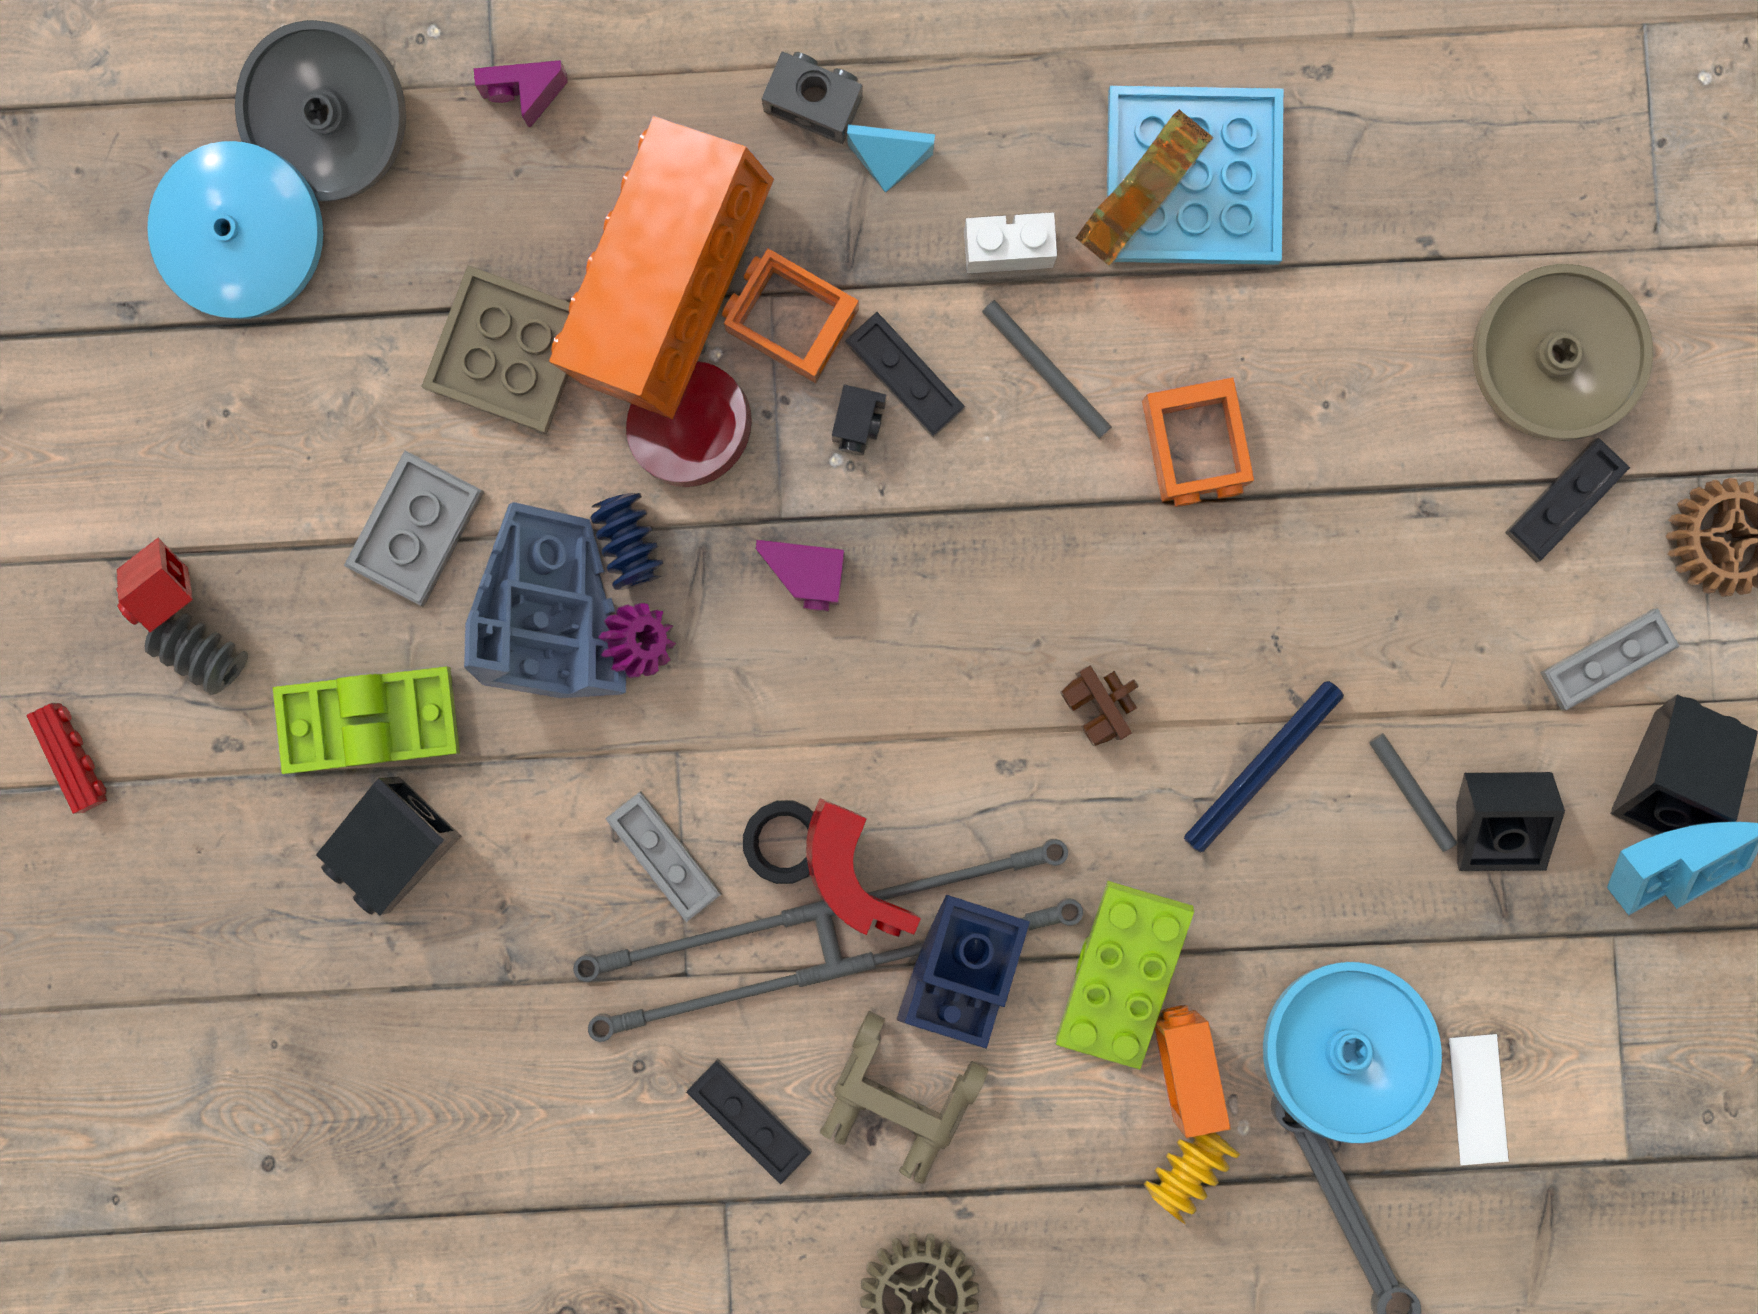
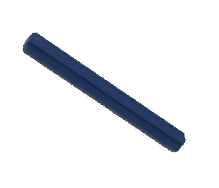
(1263, 766)

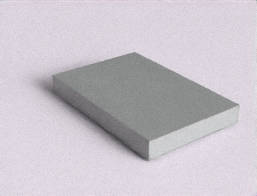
(414, 528)

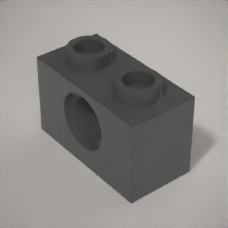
(825, 117)

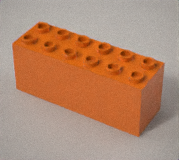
(662, 266)

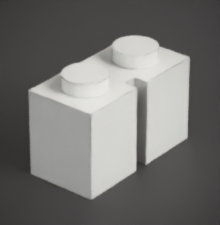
(1008, 247)

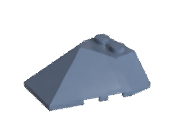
(542, 610)

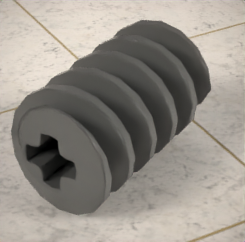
(194, 655)

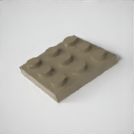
(500, 350)

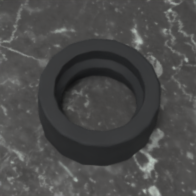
(751, 841)

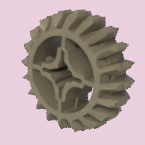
(904, 1283)

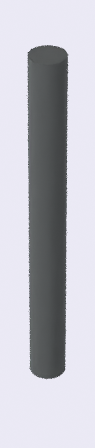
(1046, 369)

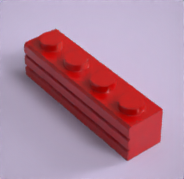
(67, 758)

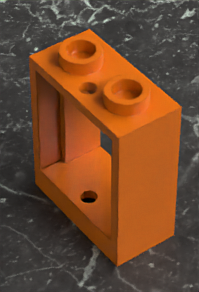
(828, 339)
(1187, 398)
(1191, 1072)

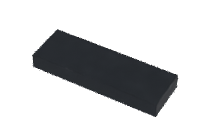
(905, 374)
(1567, 500)
(749, 1121)

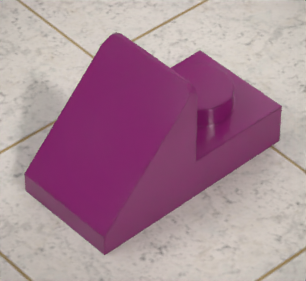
(534, 82)

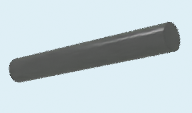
(1413, 792)

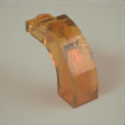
(1144, 188)

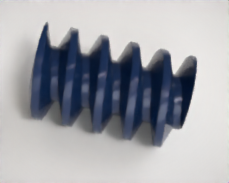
(626, 541)

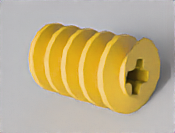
(1189, 1173)

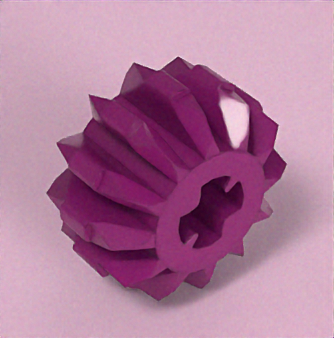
(621, 638)

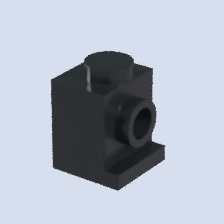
(857, 419)

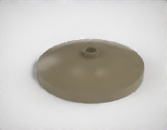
(1600, 345)

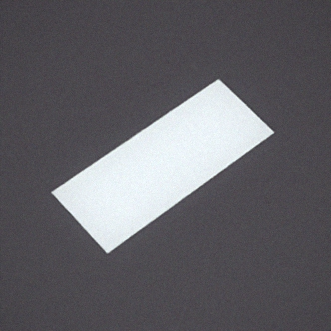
(1478, 1099)

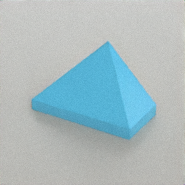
(888, 152)

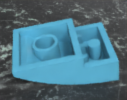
(1682, 863)

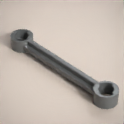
(1348, 1215)

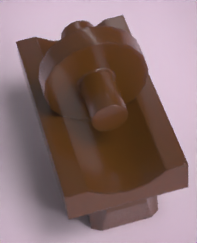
(1110, 721)

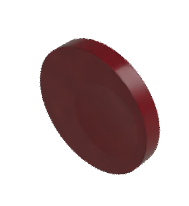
(701, 438)

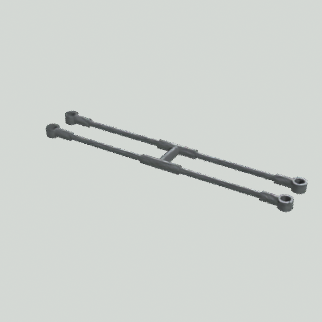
(834, 965)

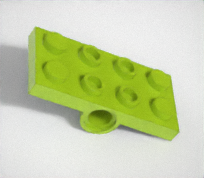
(366, 720)
(1124, 974)

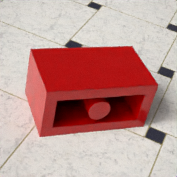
(153, 586)

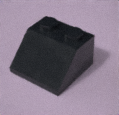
(1507, 821)

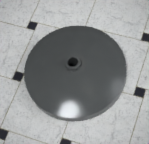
(286, 99)

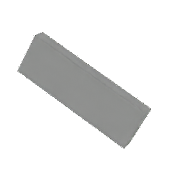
(1609, 659)
(663, 856)

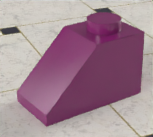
(806, 571)

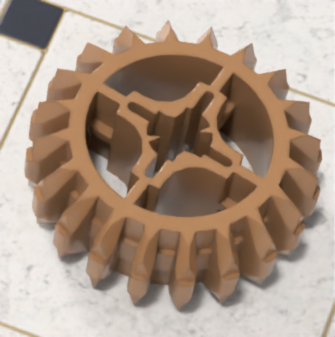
(1732, 504)

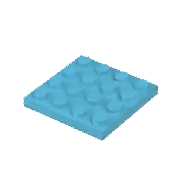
(1232, 195)

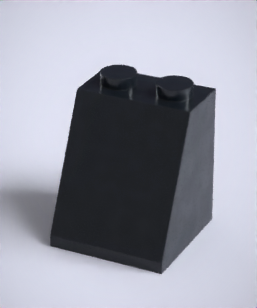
(1686, 769)
(386, 845)

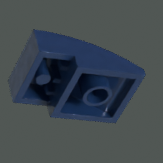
(964, 971)

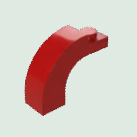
(830, 856)

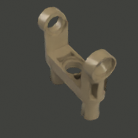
(859, 1093)

